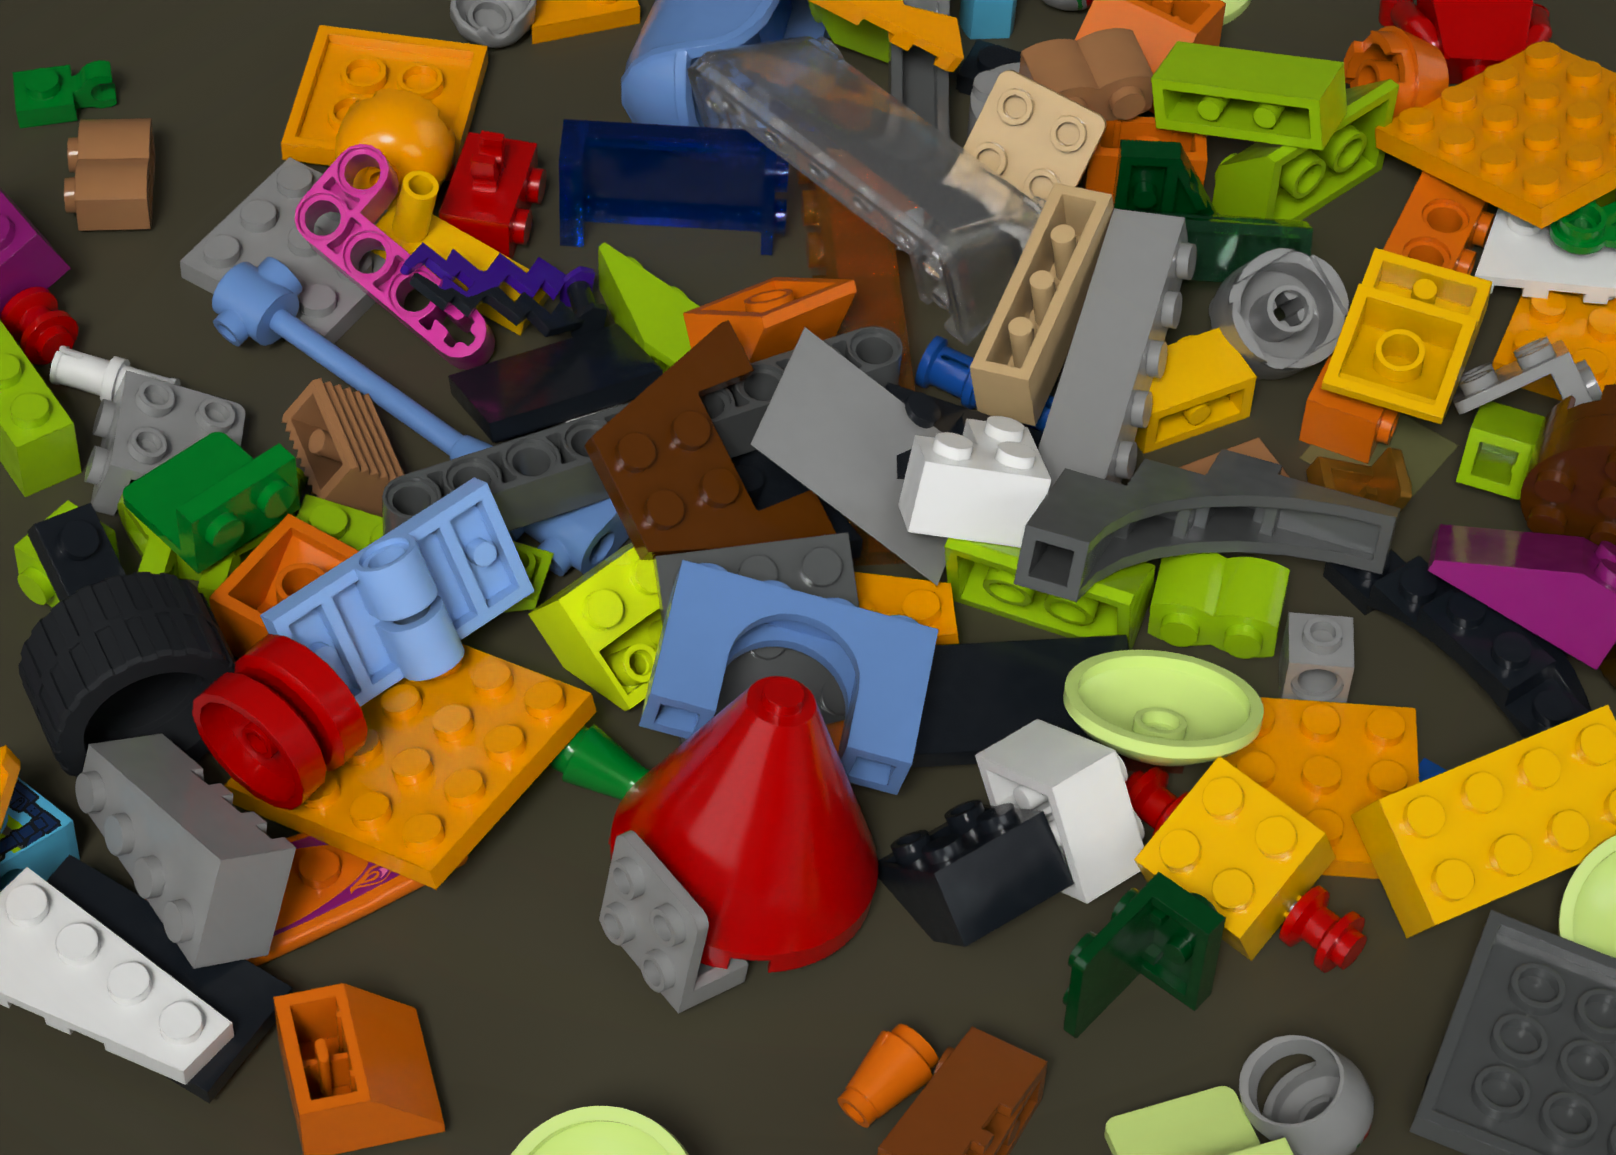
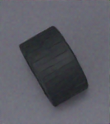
(123, 665)

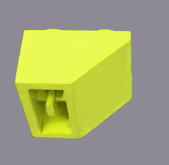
(607, 626)

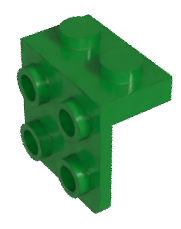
(214, 498)

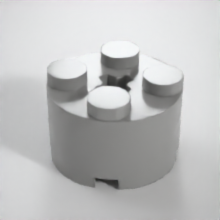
(1305, 291)

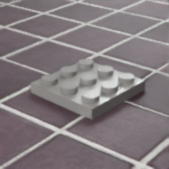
(266, 227)

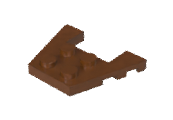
(674, 472)

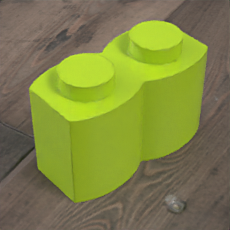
(1219, 603)

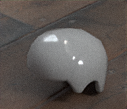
(493, 21)

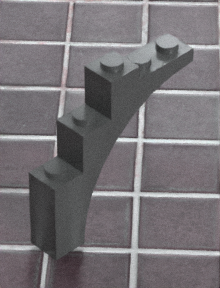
(1241, 505)

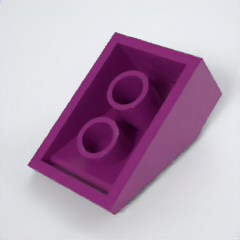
(1539, 580)

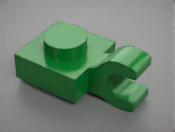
(54, 94)

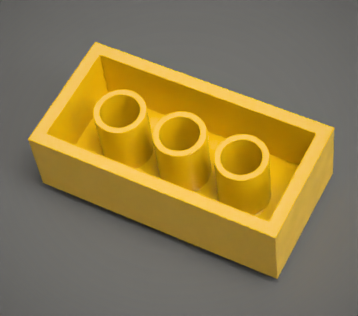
(1494, 822)

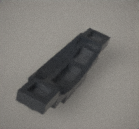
(1513, 665)

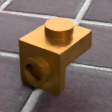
(1382, 482)

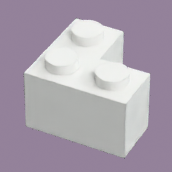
(975, 483)
(1081, 795)

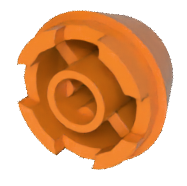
(1405, 59)

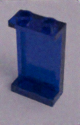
(668, 179)

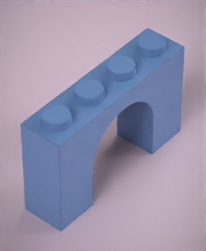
(873, 657)

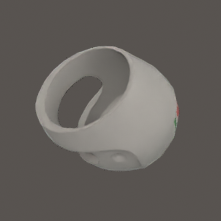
(1316, 1106)

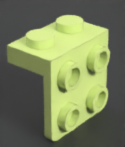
(1190, 1125)

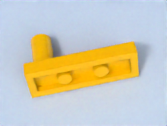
(412, 222)

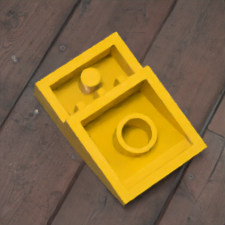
(1408, 336)

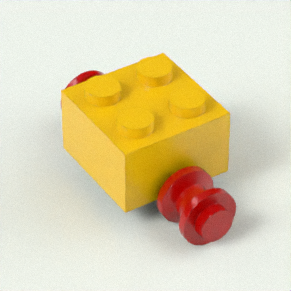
(1246, 859)

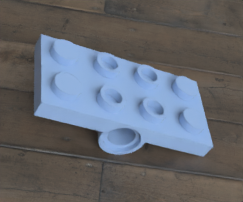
(409, 595)

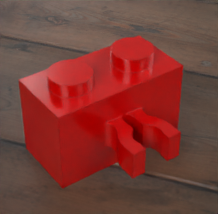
(495, 190)

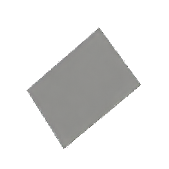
(842, 442)

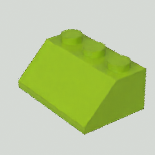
(1299, 181)
(985, 576)

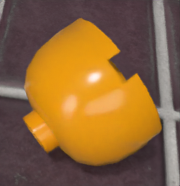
(404, 131)

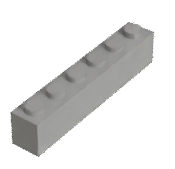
(1118, 347)

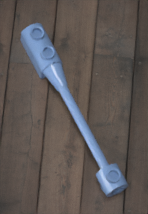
(264, 306)

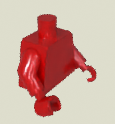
(1470, 31)

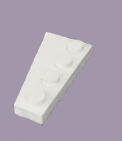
(1530, 260)
(97, 984)

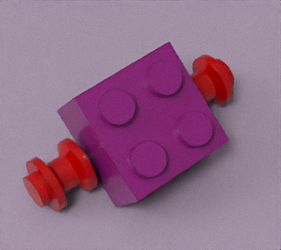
(26, 273)

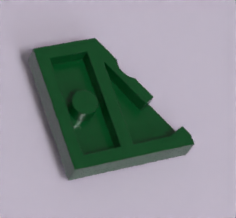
(1158, 179)

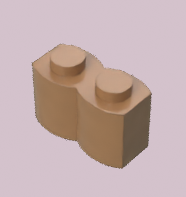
(1097, 71)
(112, 174)

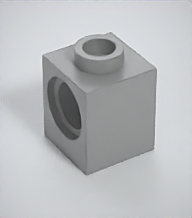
(1316, 658)

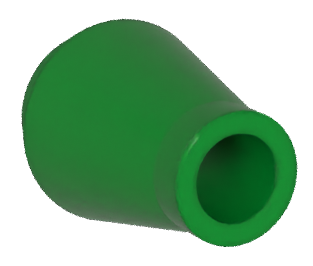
(598, 764)

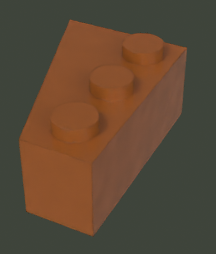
(973, 1102)

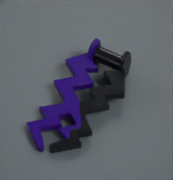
(573, 290)

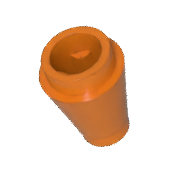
(889, 1074)

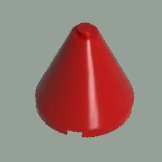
(760, 830)

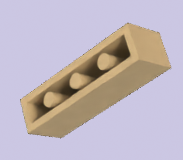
(1041, 306)

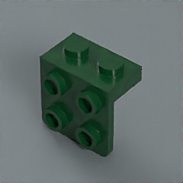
(1153, 933)

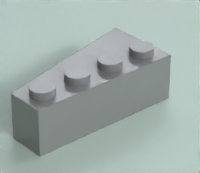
(187, 848)

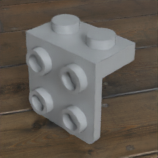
(1532, 363)
(149, 426)
(661, 927)

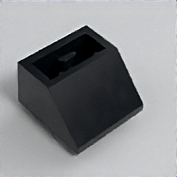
(975, 870)

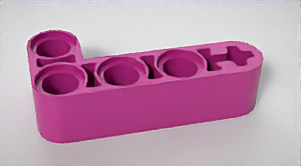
(359, 235)

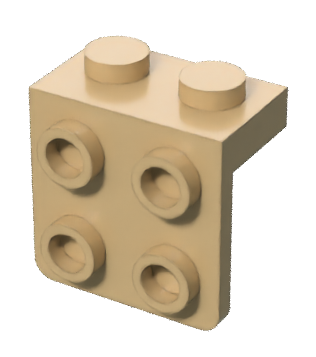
(1034, 135)

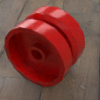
(280, 721)

